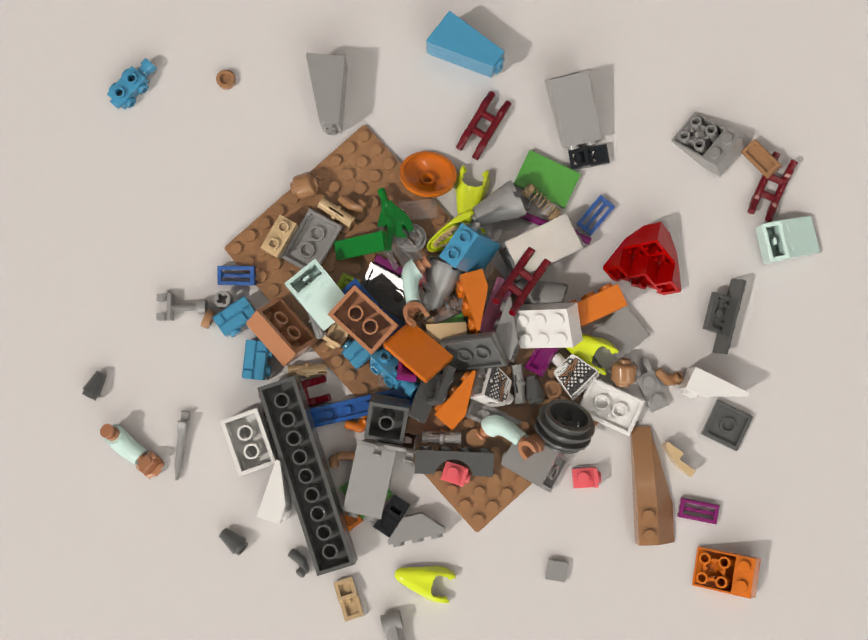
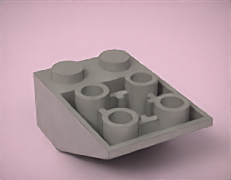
(708, 143)
(507, 331)

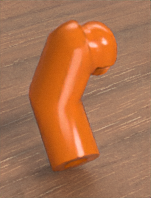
(358, 426)

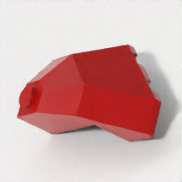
(647, 260)

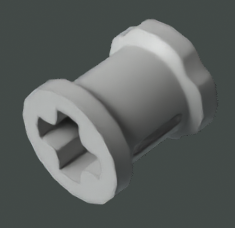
(217, 299)

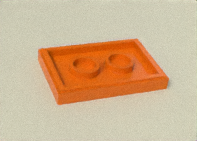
(418, 352)

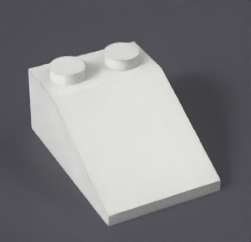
(703, 384)
(276, 497)

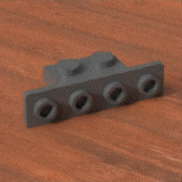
(723, 313)
(431, 394)

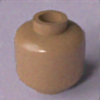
(304, 185)
(623, 372)

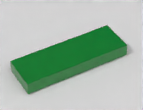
(361, 245)

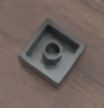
(387, 418)

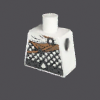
(573, 374)
(492, 387)

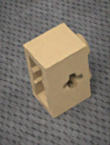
(279, 237)

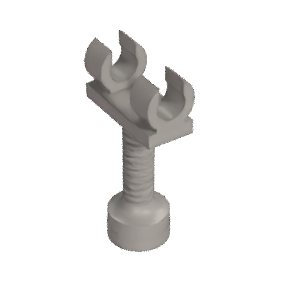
(201, 307)

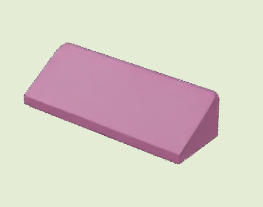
(492, 310)

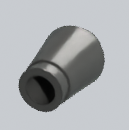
(94, 386)
(534, 391)
(233, 541)

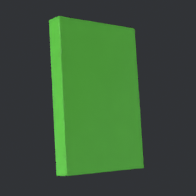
(549, 177)

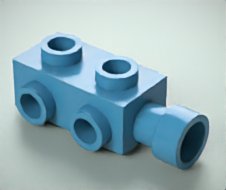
(129, 89)
(386, 365)

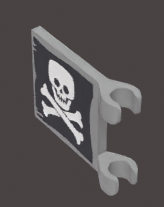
(409, 446)

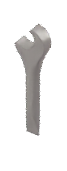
(182, 430)

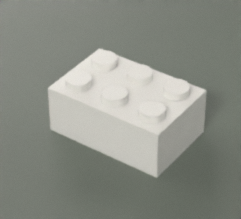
(548, 325)
(249, 441)

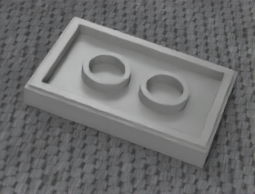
(312, 240)
(623, 332)

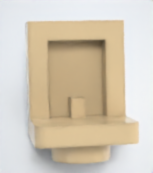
(336, 336)

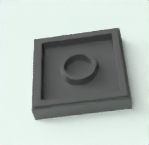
(726, 425)

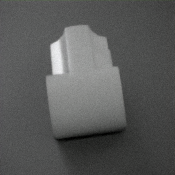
(392, 625)

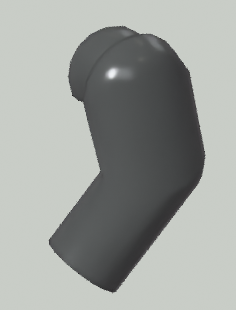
(301, 561)

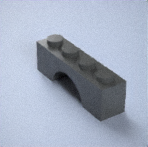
(479, 462)

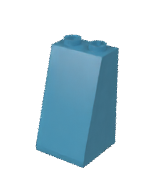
(464, 46)
(469, 249)

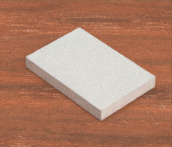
(612, 406)

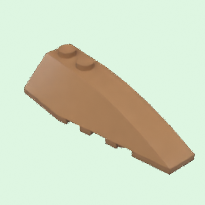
(650, 492)

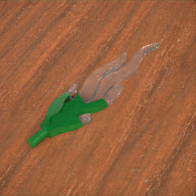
(394, 219)

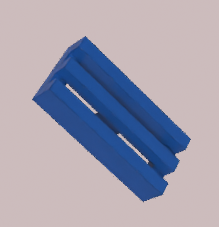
(585, 227)
(252, 275)

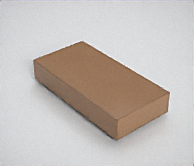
(761, 158)

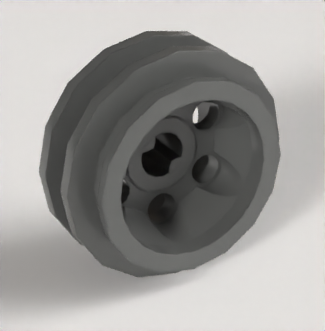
(564, 426)

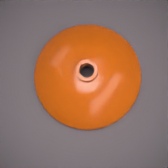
(428, 174)

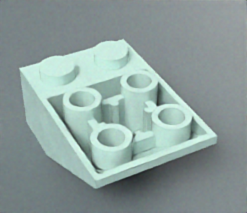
(787, 239)
(315, 292)

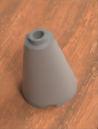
(499, 206)
(442, 280)
(544, 292)

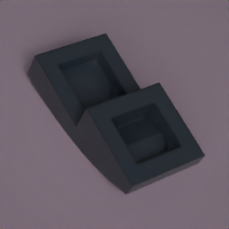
(589, 157)
(392, 515)

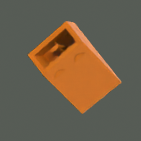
(473, 291)
(455, 407)
(726, 572)

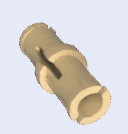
(325, 205)
(307, 369)

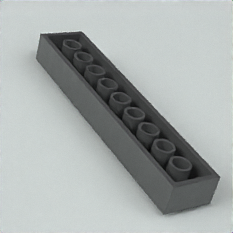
(308, 475)

